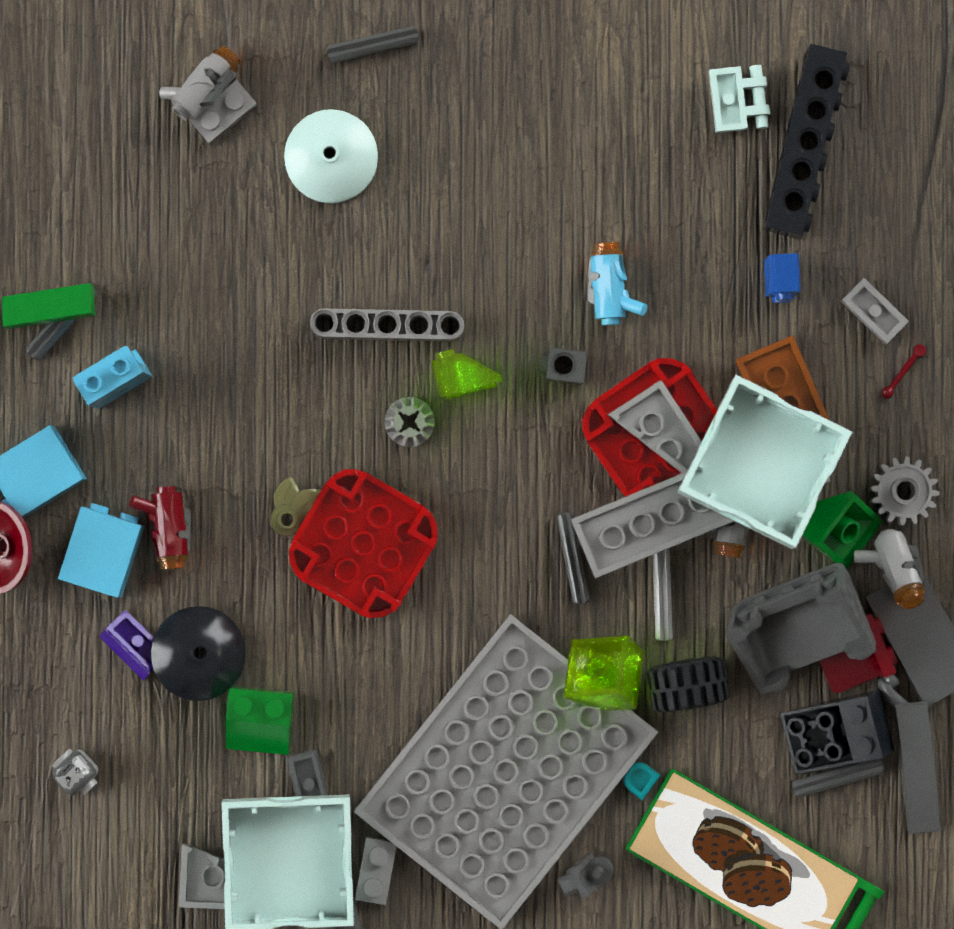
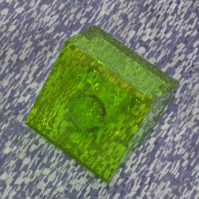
(461, 375)
(604, 672)

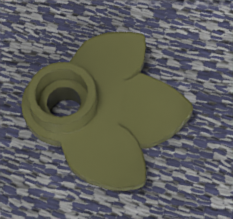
(291, 502)

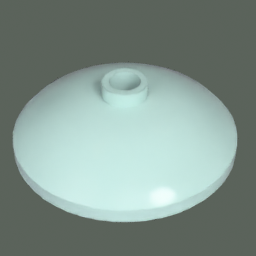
(334, 178)

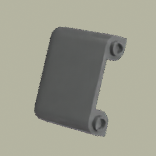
(799, 626)

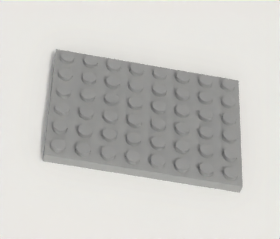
(503, 774)

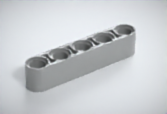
(373, 317)

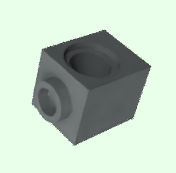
(578, 362)

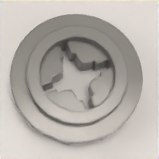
(424, 420)

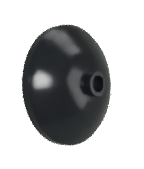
(175, 659)

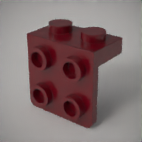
(846, 673)

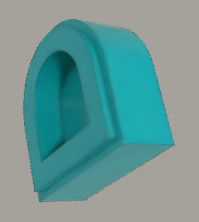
(640, 779)

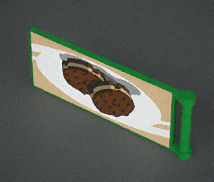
(744, 861)

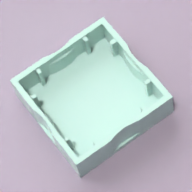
(764, 462)
(287, 862)

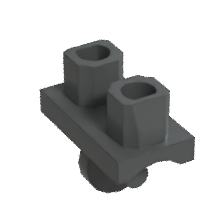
(586, 875)

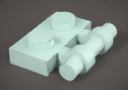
(729, 101)

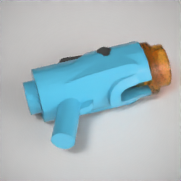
(607, 285)

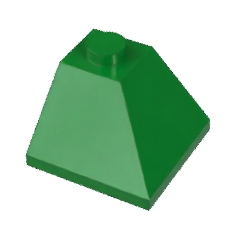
(841, 527)

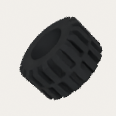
(688, 684)

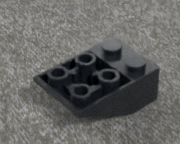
(838, 732)

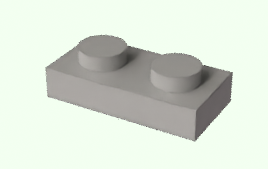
(224, 113)
(874, 311)
(376, 871)

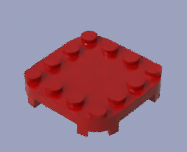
(624, 456)
(363, 543)

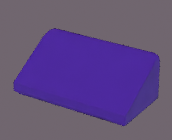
(130, 643)

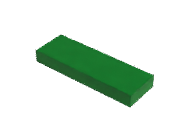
(48, 306)

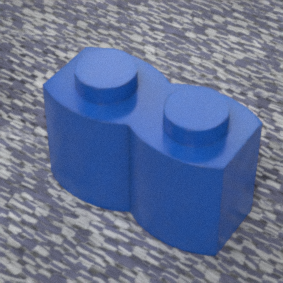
(782, 277)

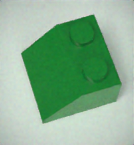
(259, 720)

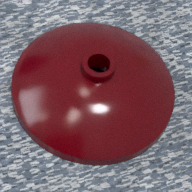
(14, 548)

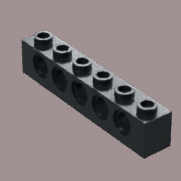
(817, 61)

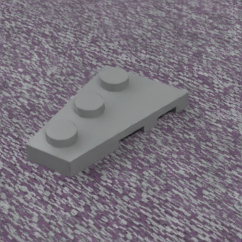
(660, 425)

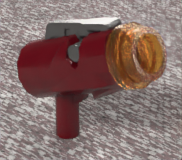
(170, 525)

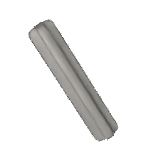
(662, 596)

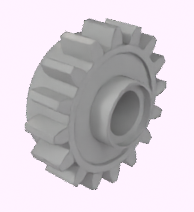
(919, 485)

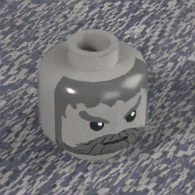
(75, 772)

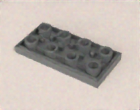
(920, 640)

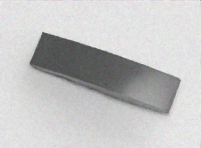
(917, 767)

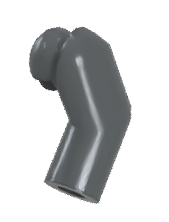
(886, 686)

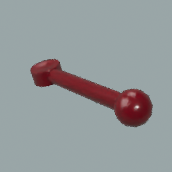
(918, 351)

